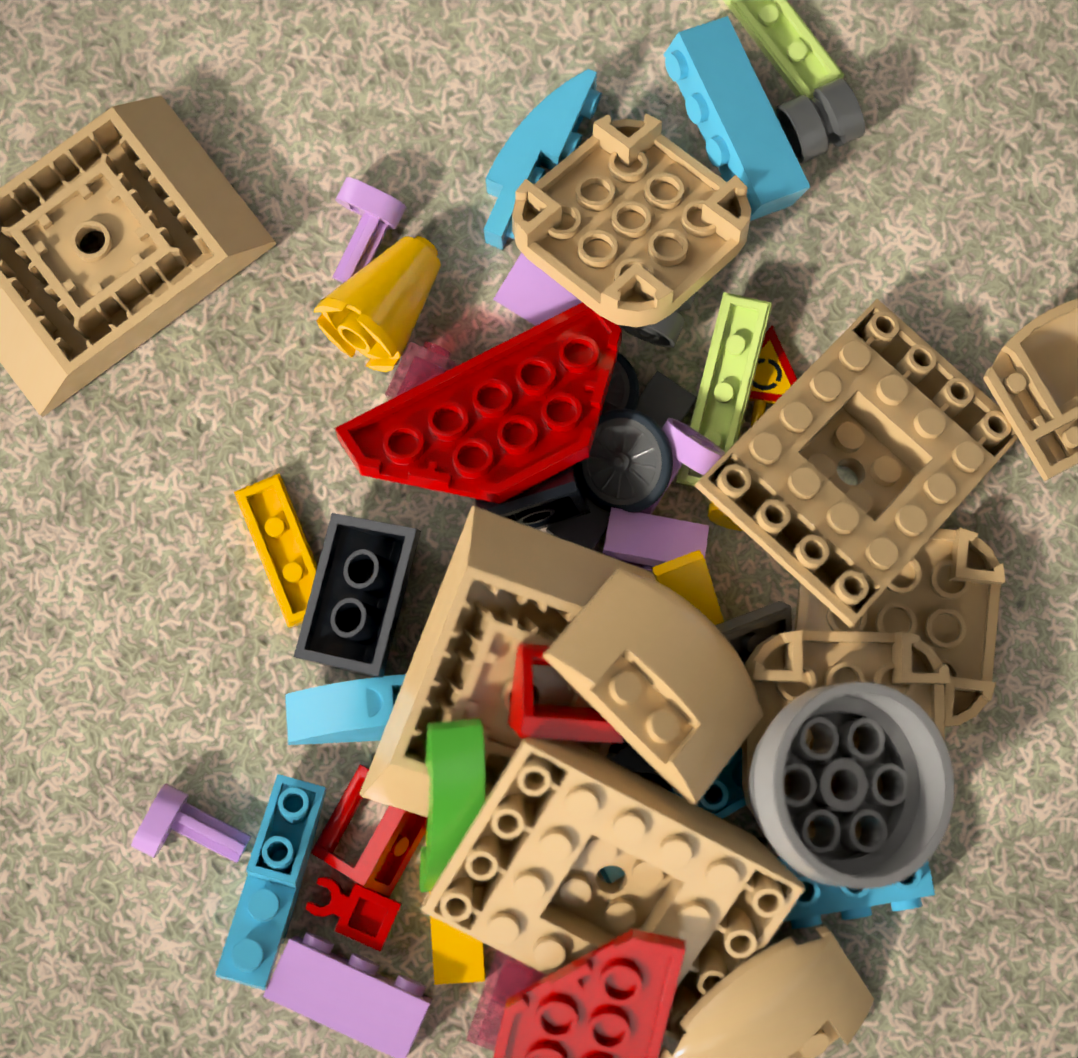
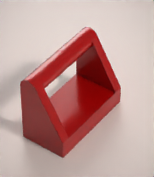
(551, 721)
(388, 848)

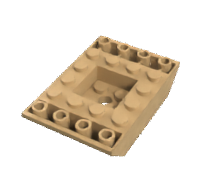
(169, 243)
(893, 417)
(498, 592)
(566, 812)

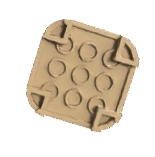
(631, 222)
(948, 600)
(805, 660)

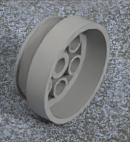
(896, 827)

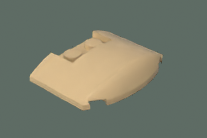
(1038, 388)
(660, 679)
(779, 1005)

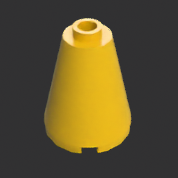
(381, 303)

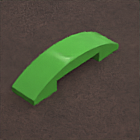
(455, 791)

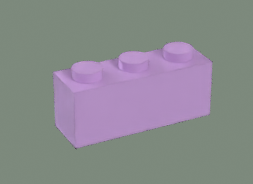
(349, 995)

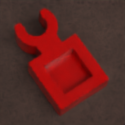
(363, 914)

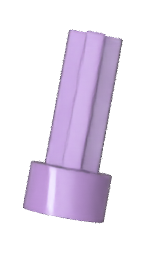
(378, 214)
(688, 449)
(172, 812)

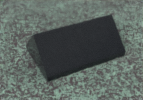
(357, 595)

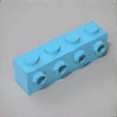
(735, 115)
(855, 902)

